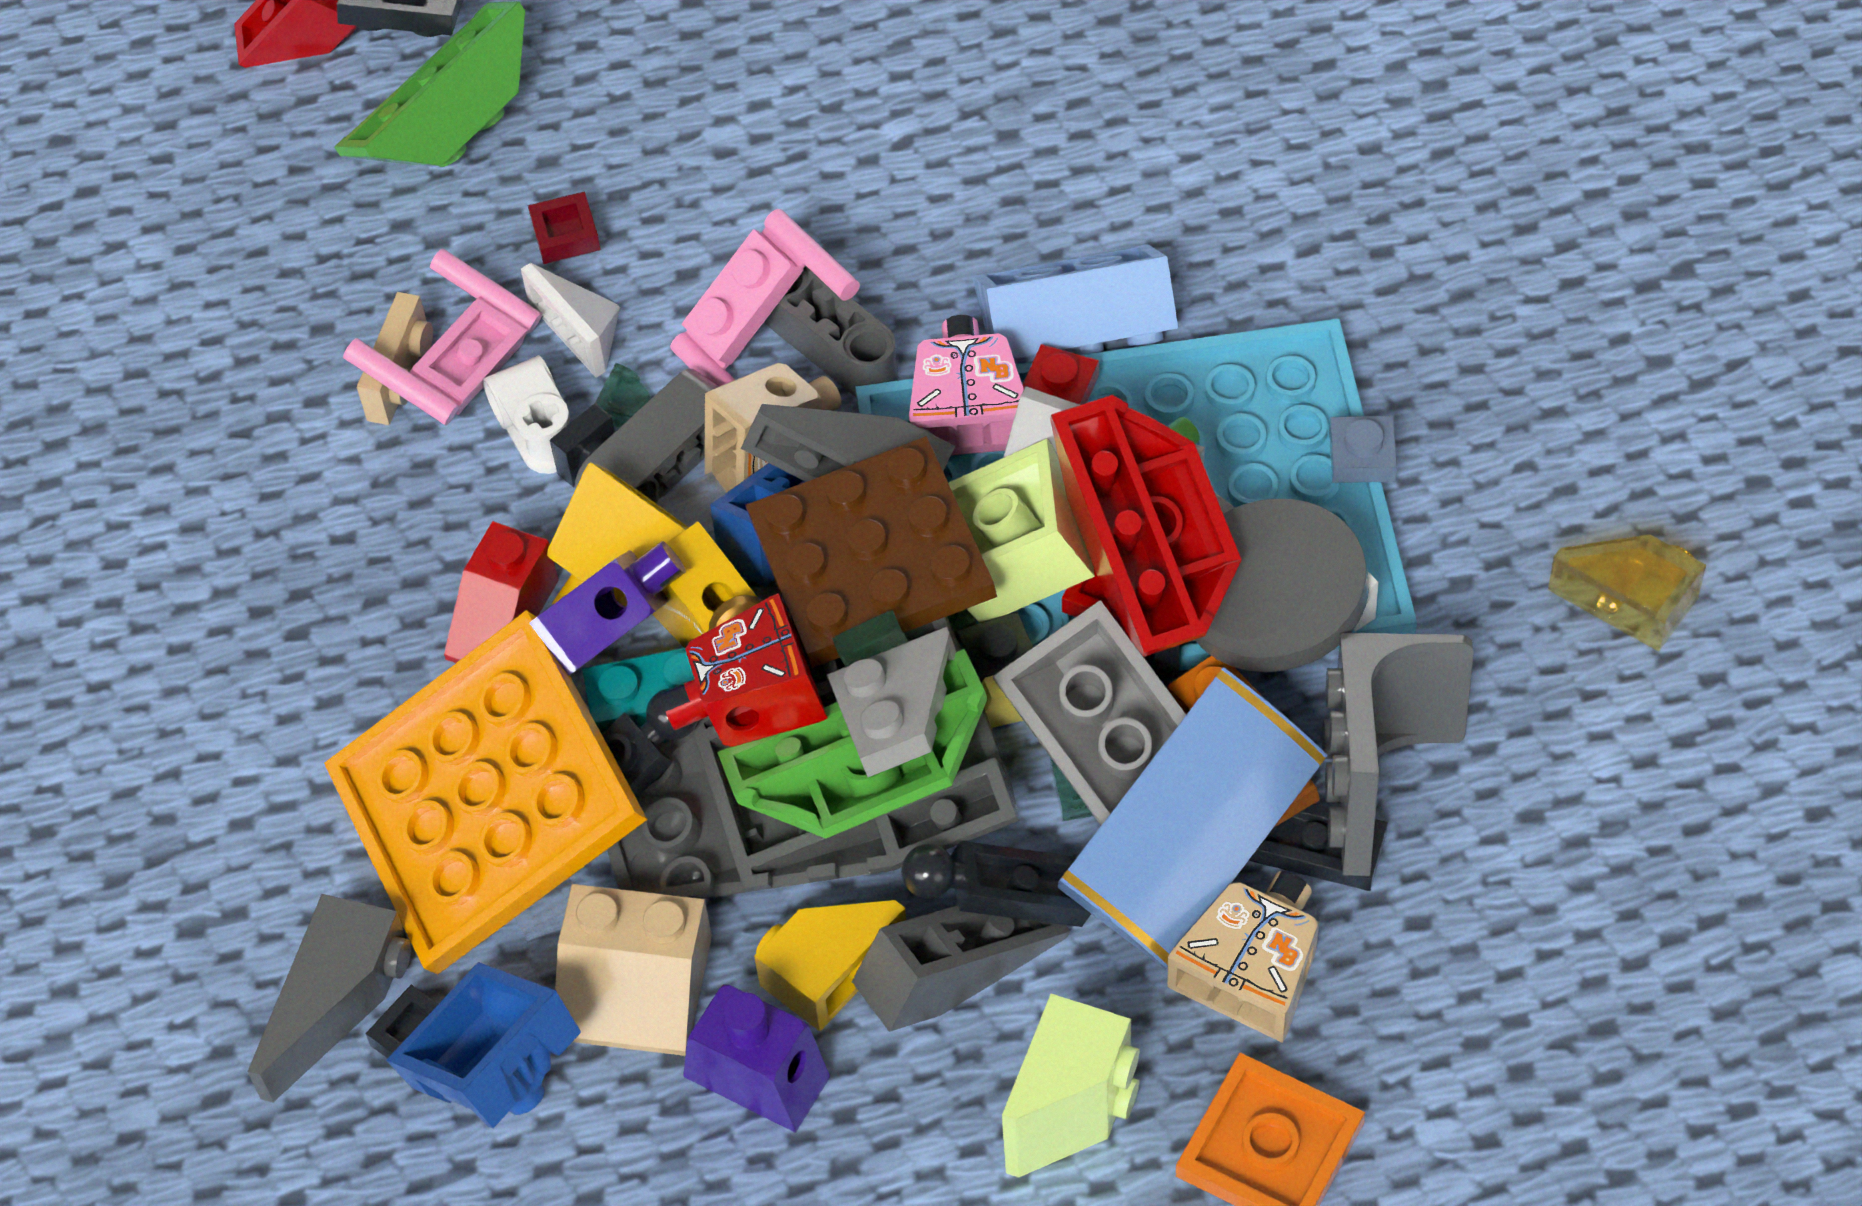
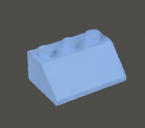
(1080, 302)

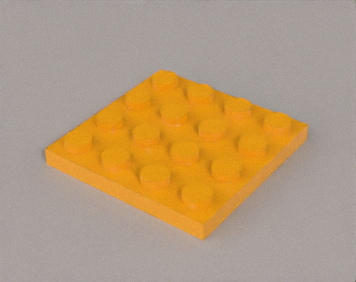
(483, 793)

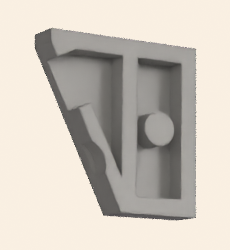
(894, 700)

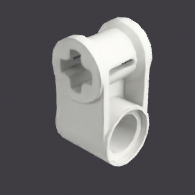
(529, 409)

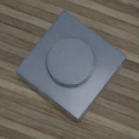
(1362, 449)

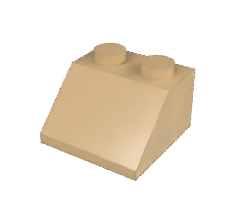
(632, 967)

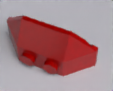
(1146, 521)

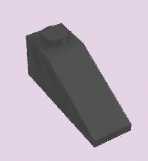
(822, 441)
(944, 959)
(330, 988)

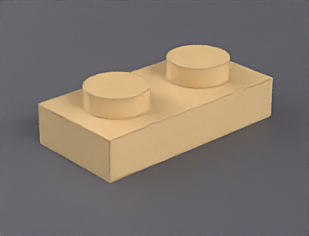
(401, 340)

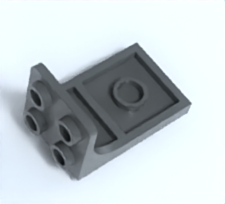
(1383, 698)

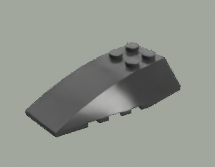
(713, 847)

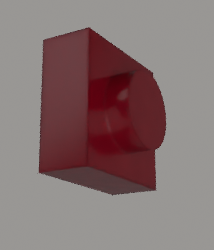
(564, 227)

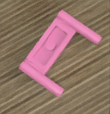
(750, 291)
(465, 354)

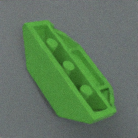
(448, 96)
(817, 777)

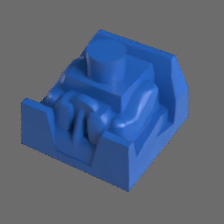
(487, 1044)

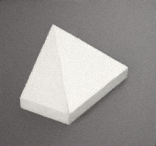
(575, 315)

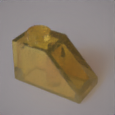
(1630, 584)

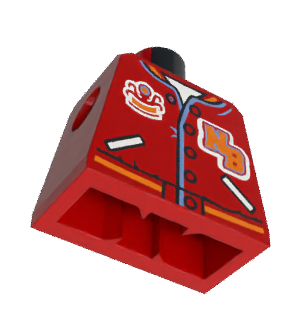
(748, 678)

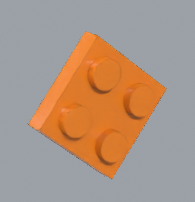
(1269, 1139)

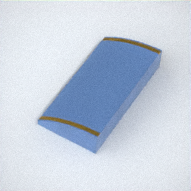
(1193, 817)

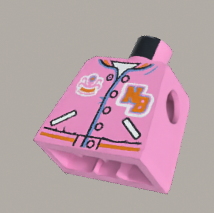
(966, 387)

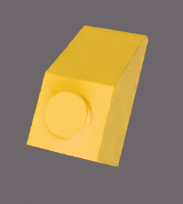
(817, 955)

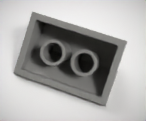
(1092, 706)

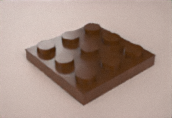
(868, 545)

